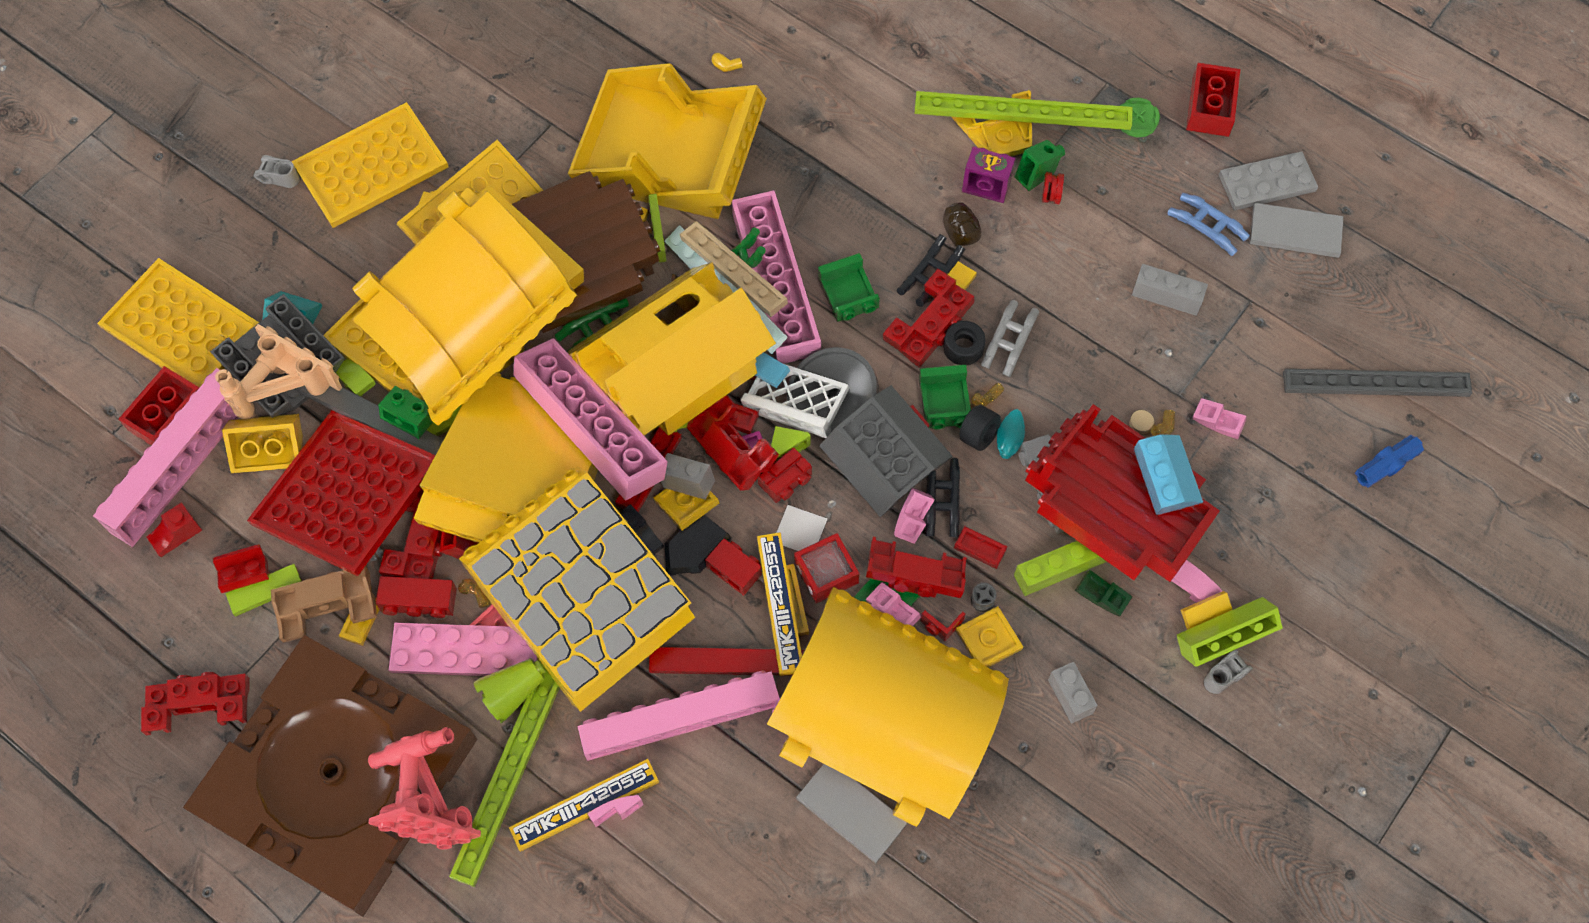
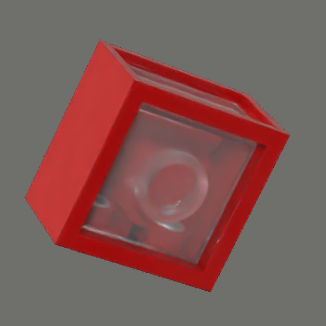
(825, 567)

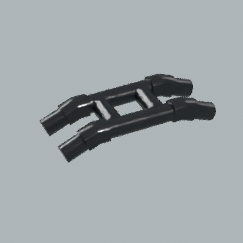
(929, 259)
(952, 506)

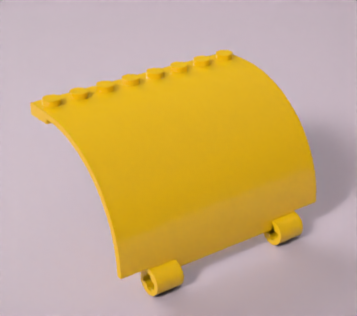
(462, 301)
(889, 708)

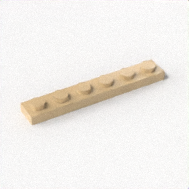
(734, 269)

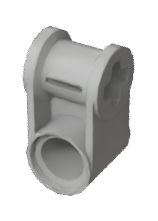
(277, 172)
(1229, 669)

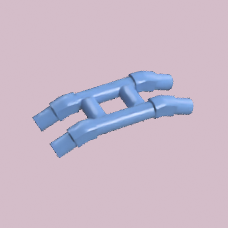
(1213, 233)

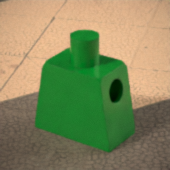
(1037, 161)

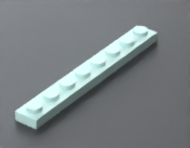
(693, 260)

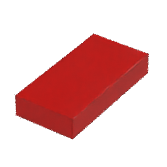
(980, 547)

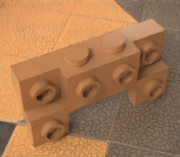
(322, 596)

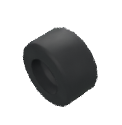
(969, 331)
(980, 427)

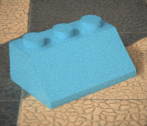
(1167, 473)

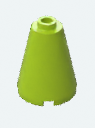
(509, 687)

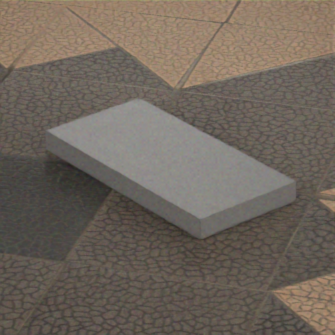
(1296, 230)
(852, 811)

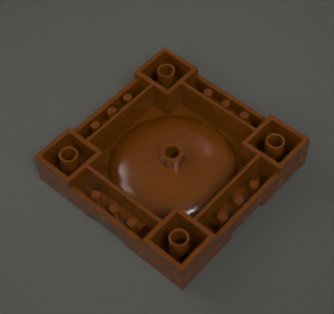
(276, 785)

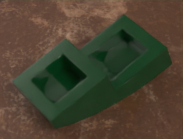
(1105, 595)

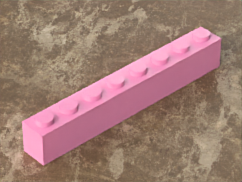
(679, 715)

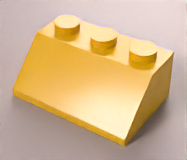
(262, 442)

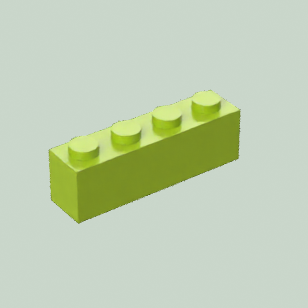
(1055, 567)
(1229, 631)

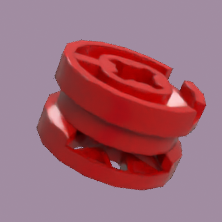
(1055, 189)

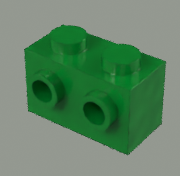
(405, 412)

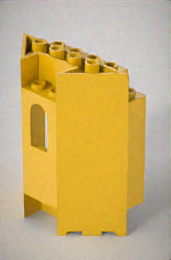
(678, 369)

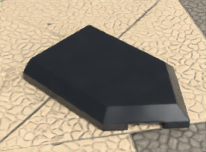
(689, 548)

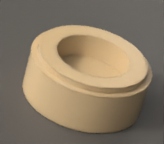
(1141, 421)

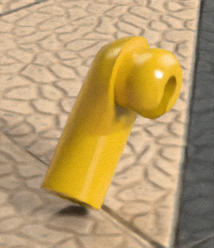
(725, 64)

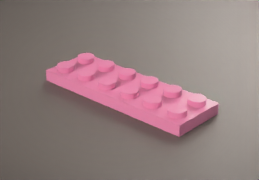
(455, 649)

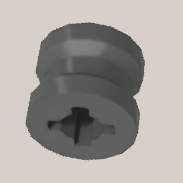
(984, 591)

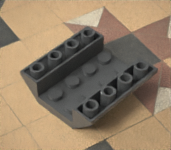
(288, 322)
(884, 449)

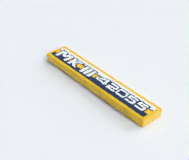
(779, 602)
(576, 808)

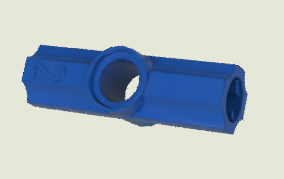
(1389, 461)

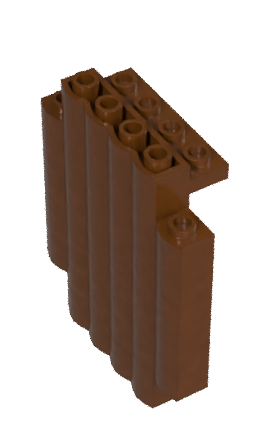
(601, 234)

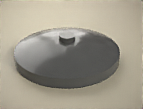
(842, 366)

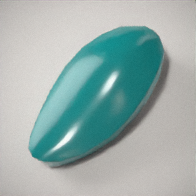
(1011, 434)

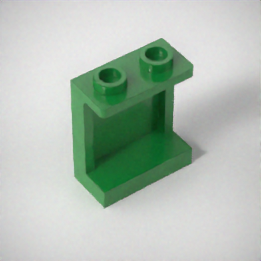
(848, 288)
(944, 396)

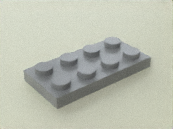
(1268, 180)

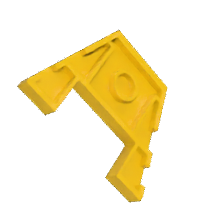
(999, 135)

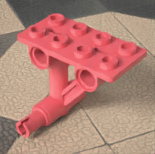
(423, 814)

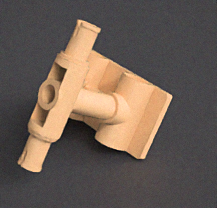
(280, 357)

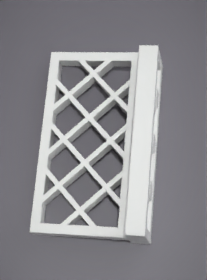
(792, 416)

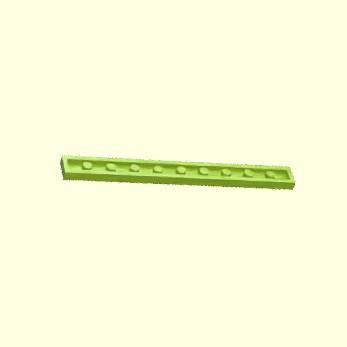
(1023, 110)
(505, 781)

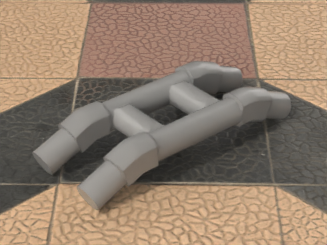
(1014, 348)

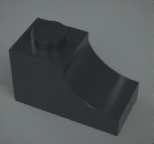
(642, 529)

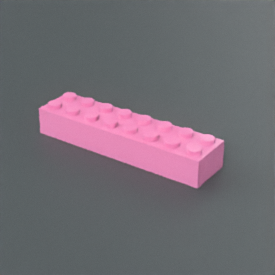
(781, 271)
(590, 419)
(166, 464)

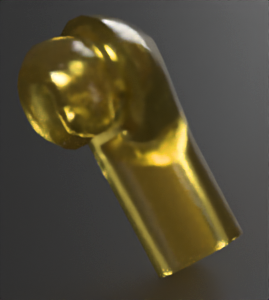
(990, 396)
(1167, 426)
(470, 586)

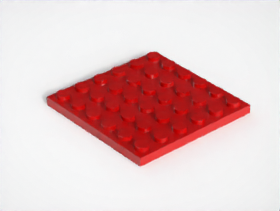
(343, 492)

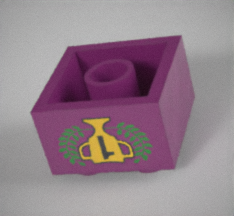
(988, 174)

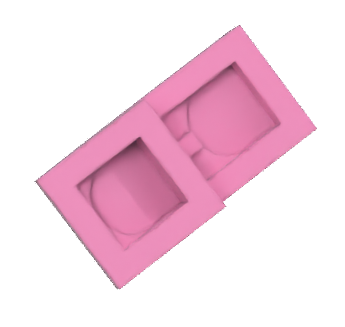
(1216, 418)
(911, 517)
(1195, 582)
(890, 602)
(623, 806)

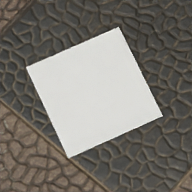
(800, 528)

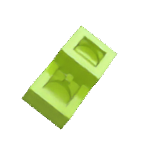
(355, 377)

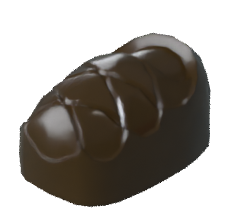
(961, 224)

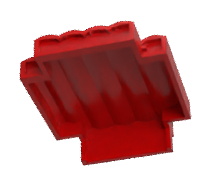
(1102, 501)

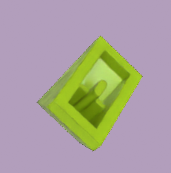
(786, 439)

